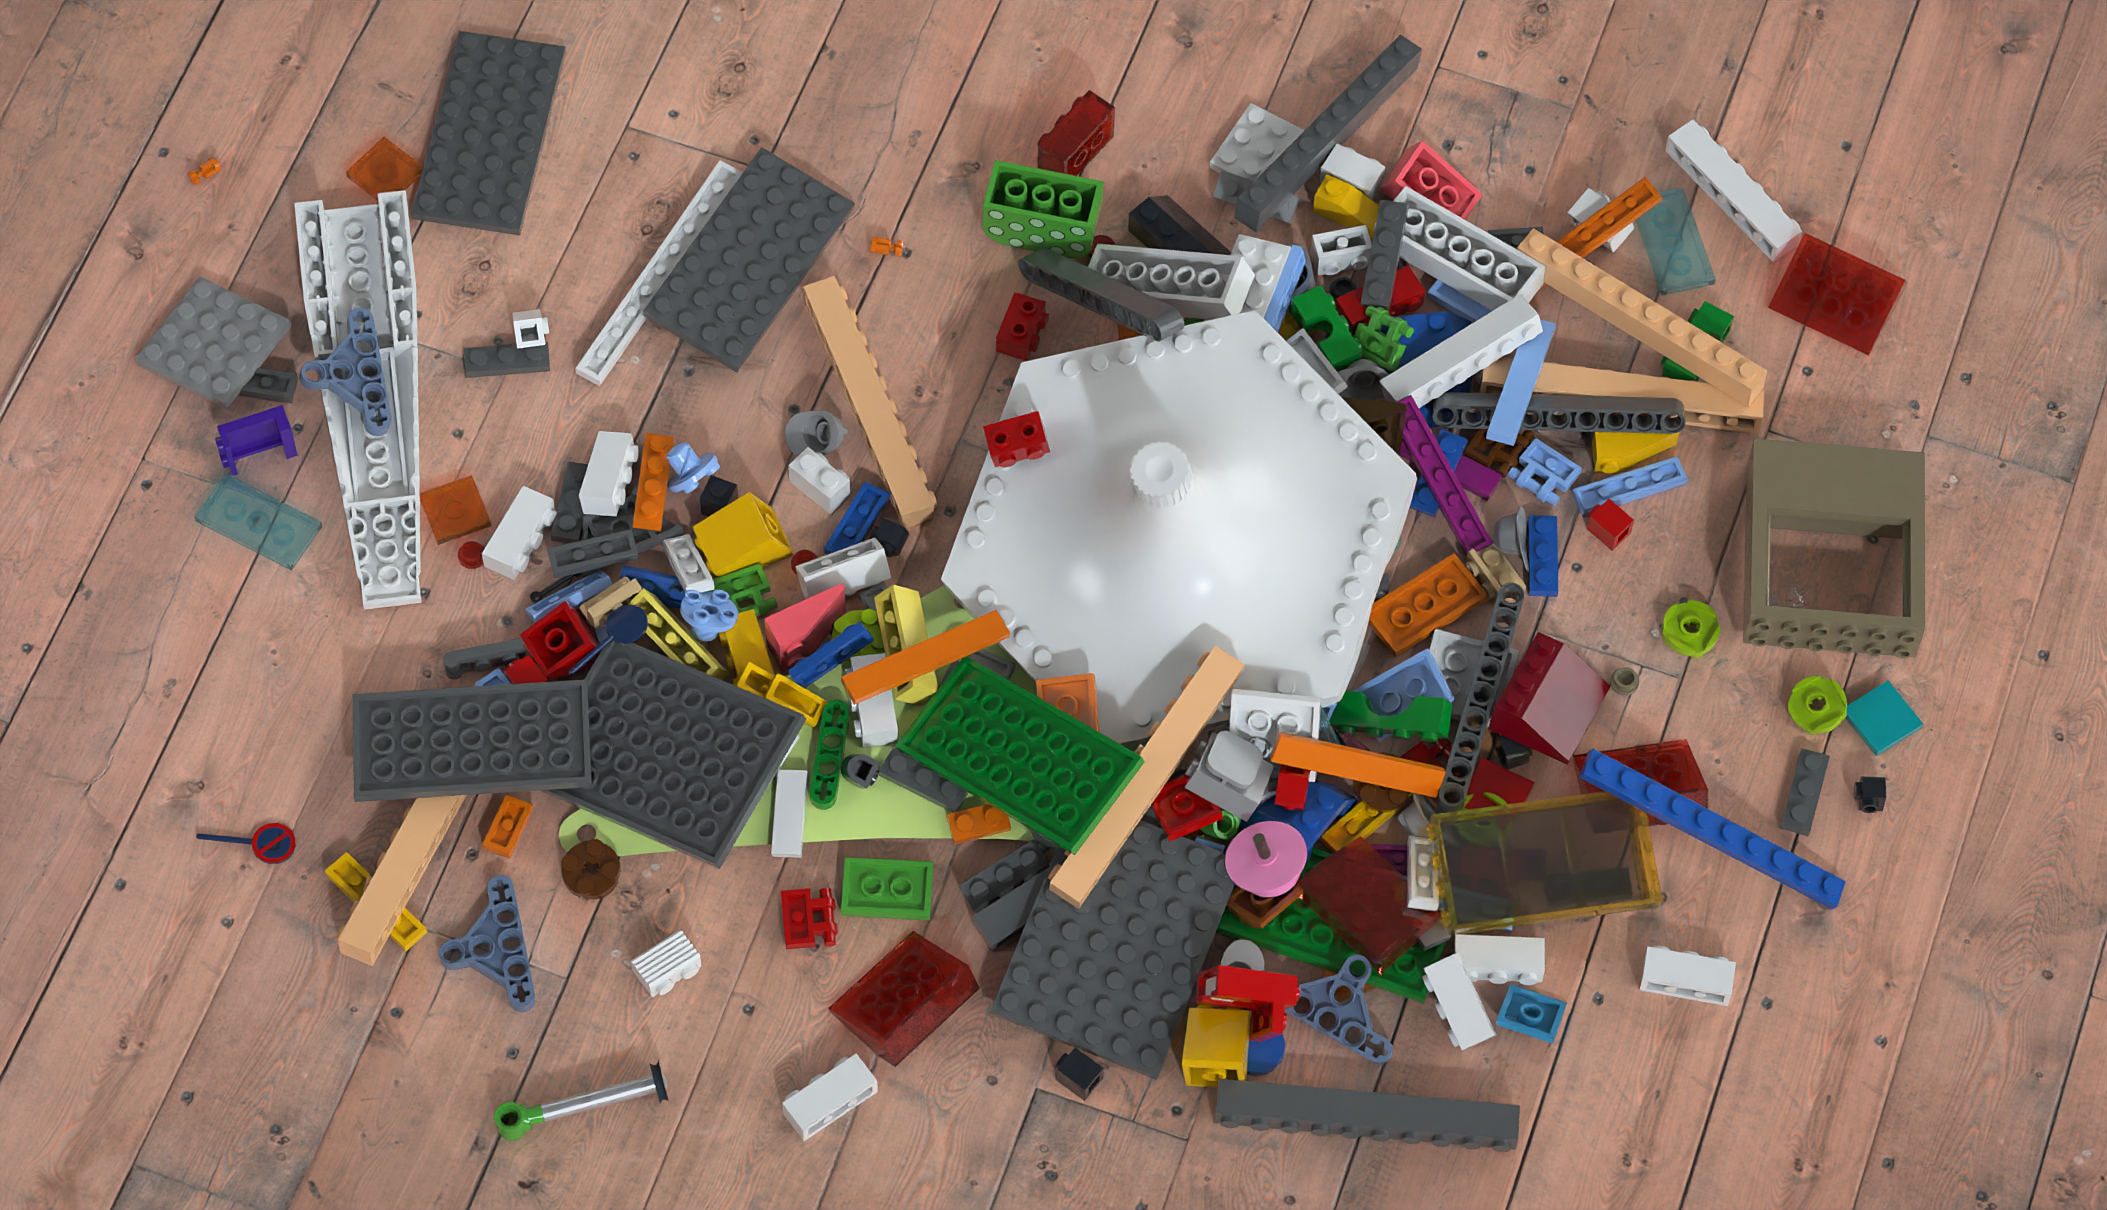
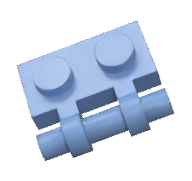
(1550, 466)

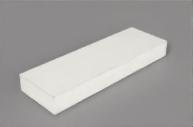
(688, 564)
(789, 813)
(1420, 875)

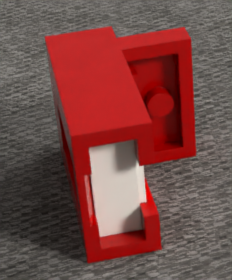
(1251, 990)

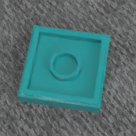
(1882, 718)

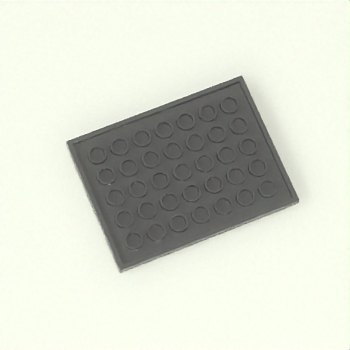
(678, 751)
(1127, 958)

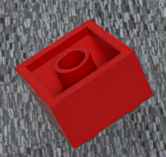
(560, 641)

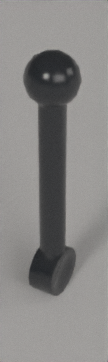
(537, 596)

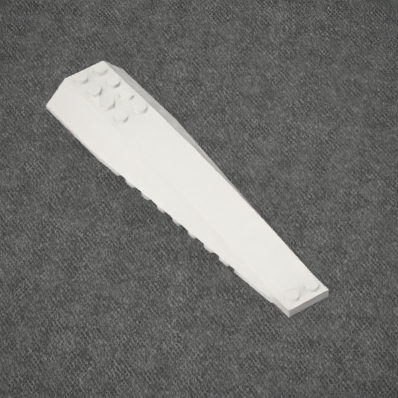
(367, 262)

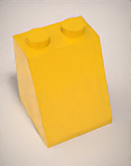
(742, 536)
(1215, 1045)

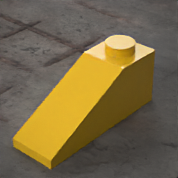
(1345, 204)
(1623, 450)

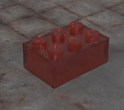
(1077, 136)

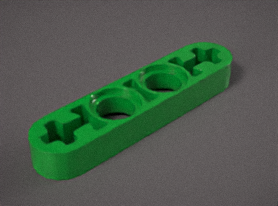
(828, 754)

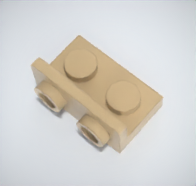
(1492, 570)
(602, 605)

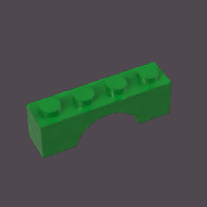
(1424, 718)

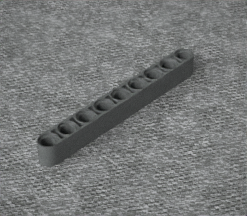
(1101, 294)
(1572, 418)
(1481, 687)

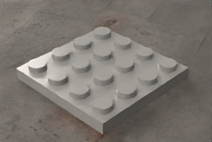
(213, 342)

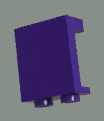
(255, 435)

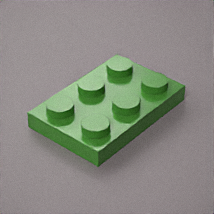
(887, 888)

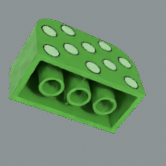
(1042, 209)

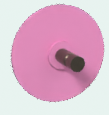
(1266, 858)

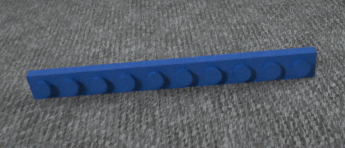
(1712, 829)

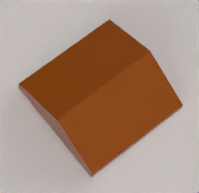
(1256, 910)

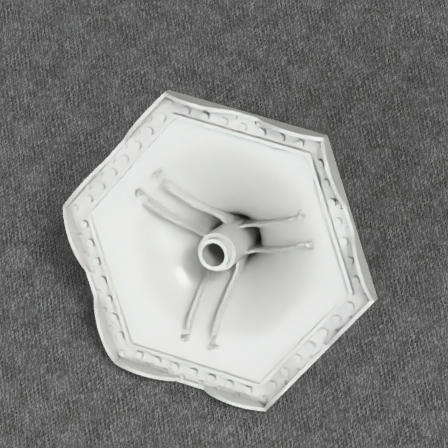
(1180, 510)

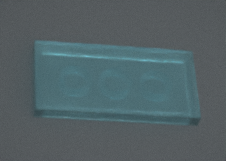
(1675, 245)
(258, 521)

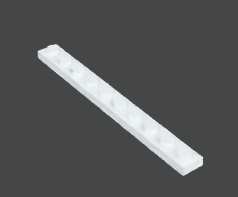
(629, 314)

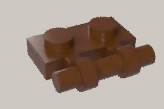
(1487, 451)

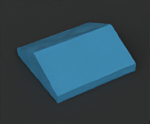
(1531, 1013)

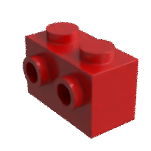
(1021, 326)
(1016, 439)

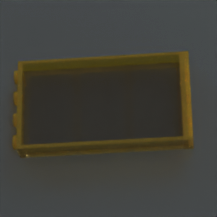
(1542, 862)

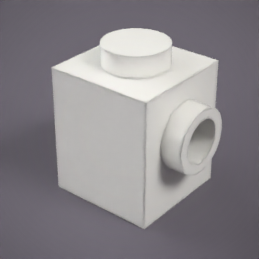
(530, 328)

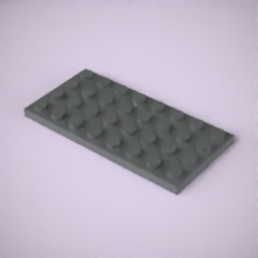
(489, 133)
(748, 259)
(471, 740)

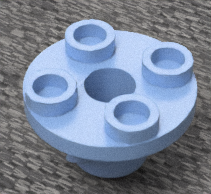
(689, 467)
(708, 613)

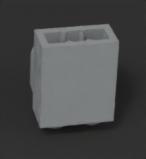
(1229, 773)

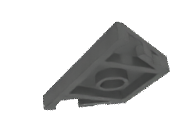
(644, 539)

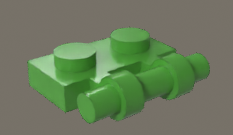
(1379, 347)
(745, 585)

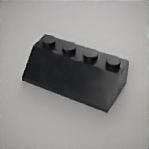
(1166, 226)

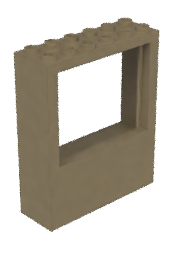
(1835, 493)

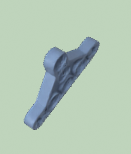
(356, 385)
(494, 933)
(1348, 1014)

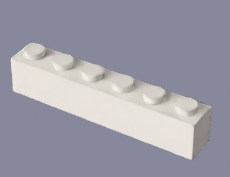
(1733, 190)
(1464, 353)

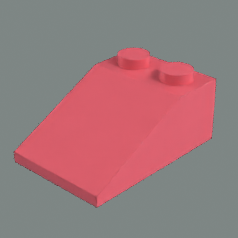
(1433, 178)
(803, 626)

